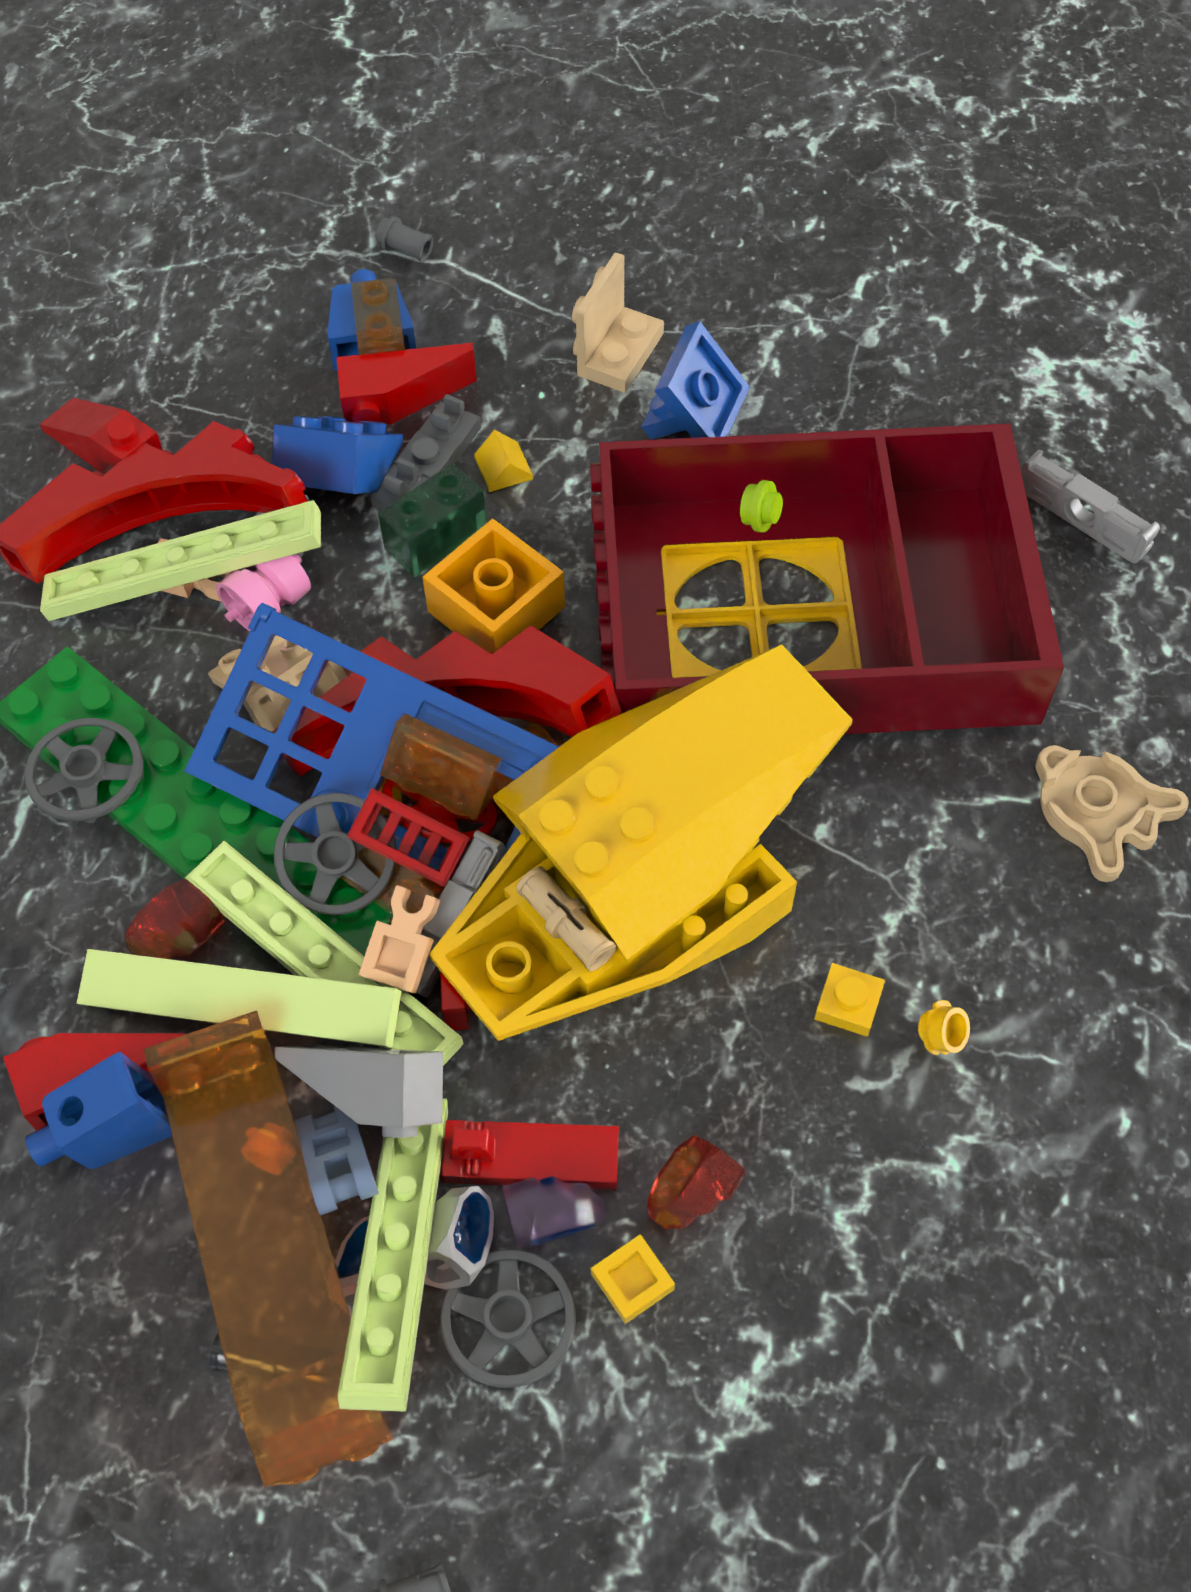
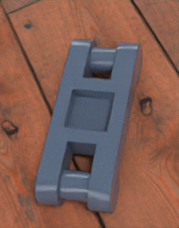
(335, 1159)

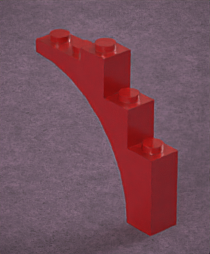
(144, 487)
(521, 680)

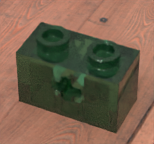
(432, 519)

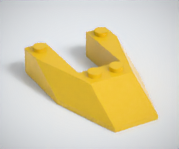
(526, 978)

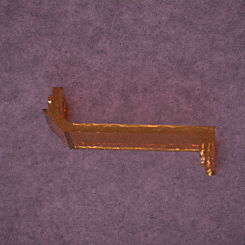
(262, 1250)

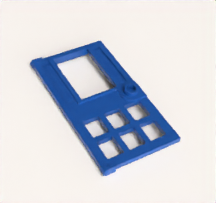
(366, 732)

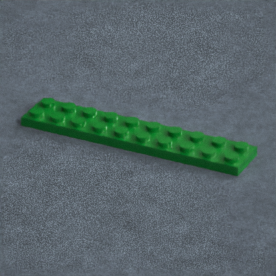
(170, 809)

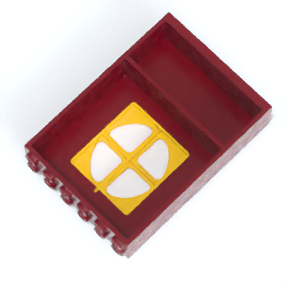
(905, 527)

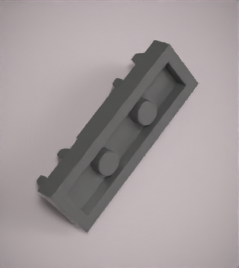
(429, 451)

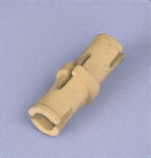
(566, 918)

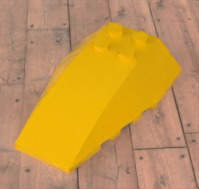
(675, 792)

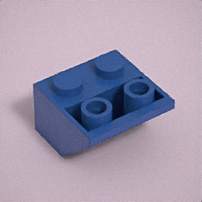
(336, 452)

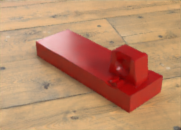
(519, 1151)

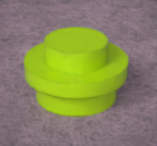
(761, 505)

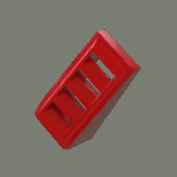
(367, 817)

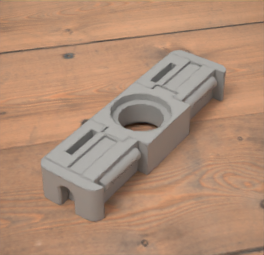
(1111, 523)
(473, 870)

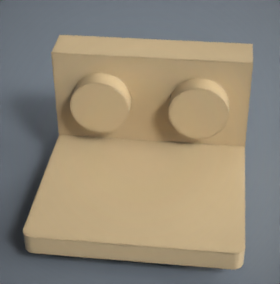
(609, 337)
(285, 662)

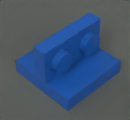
(696, 390)

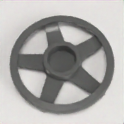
(83, 770)
(332, 855)
(509, 1320)

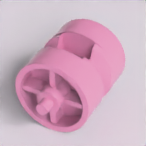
(270, 582)

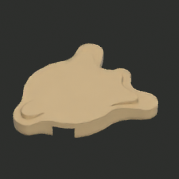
(1103, 805)

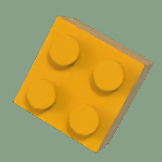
(494, 588)

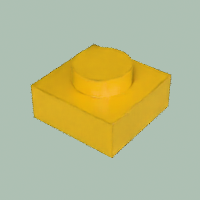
(849, 999)
(632, 1279)

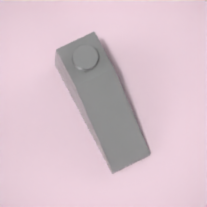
(373, 1084)

